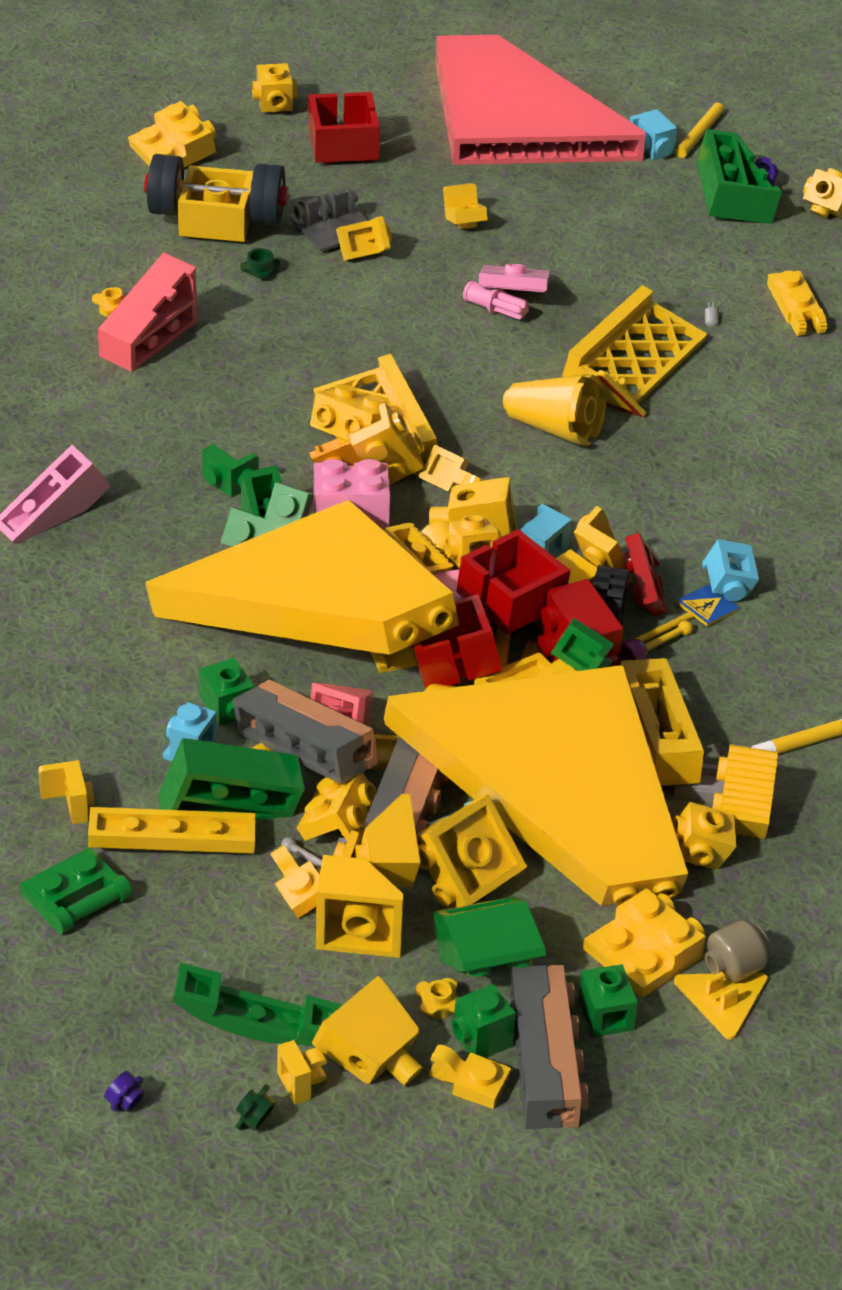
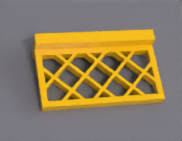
(614, 333)
(396, 393)

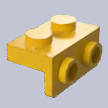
(344, 410)
(390, 444)
(598, 541)
(338, 807)

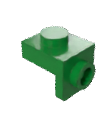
(224, 470)
(583, 647)

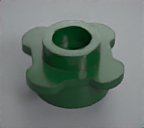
(260, 263)
(255, 1108)

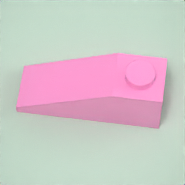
(54, 497)

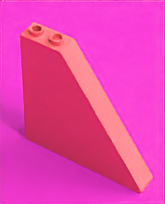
(518, 111)

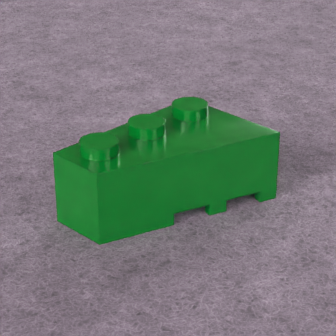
(732, 180)
(232, 780)

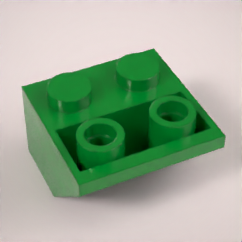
(487, 936)

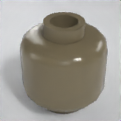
(737, 950)

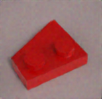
(643, 560)

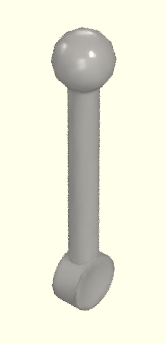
(292, 846)

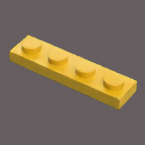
(171, 830)

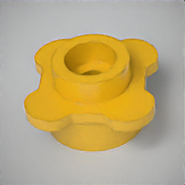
(108, 300)
(437, 997)

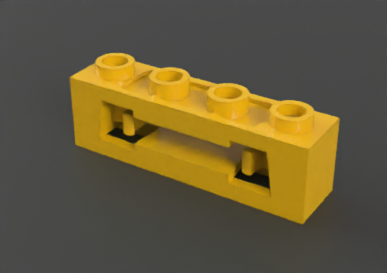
(677, 755)

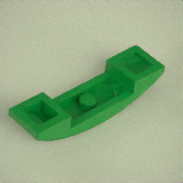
(248, 1013)

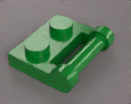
(71, 881)

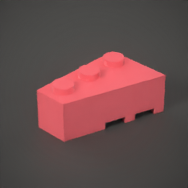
(151, 314)

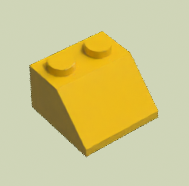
(357, 909)

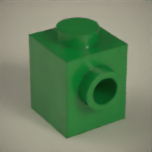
(220, 685)
(607, 1000)
(484, 1022)

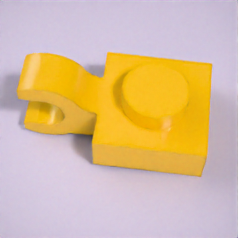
(446, 469)
(299, 883)
(474, 1080)

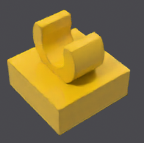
(299, 1070)

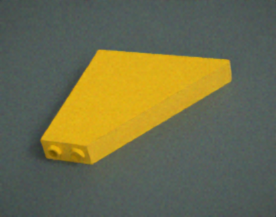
(315, 582)
(561, 769)

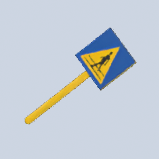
(702, 605)

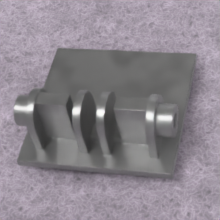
(323, 215)

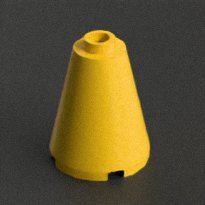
(559, 406)

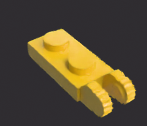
(796, 301)

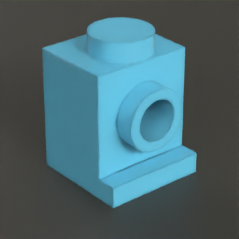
(659, 132)
(549, 530)
(734, 578)
(190, 723)

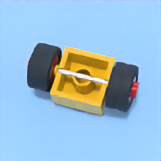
(215, 200)

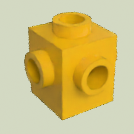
(274, 88)
(824, 193)
(469, 535)
(705, 835)

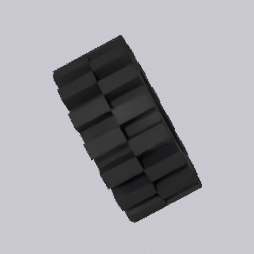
(612, 587)

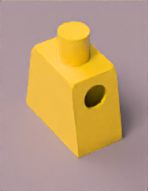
(484, 498)
(371, 1035)

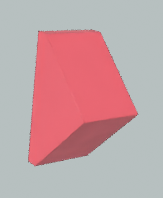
(348, 701)

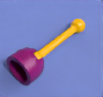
(637, 650)

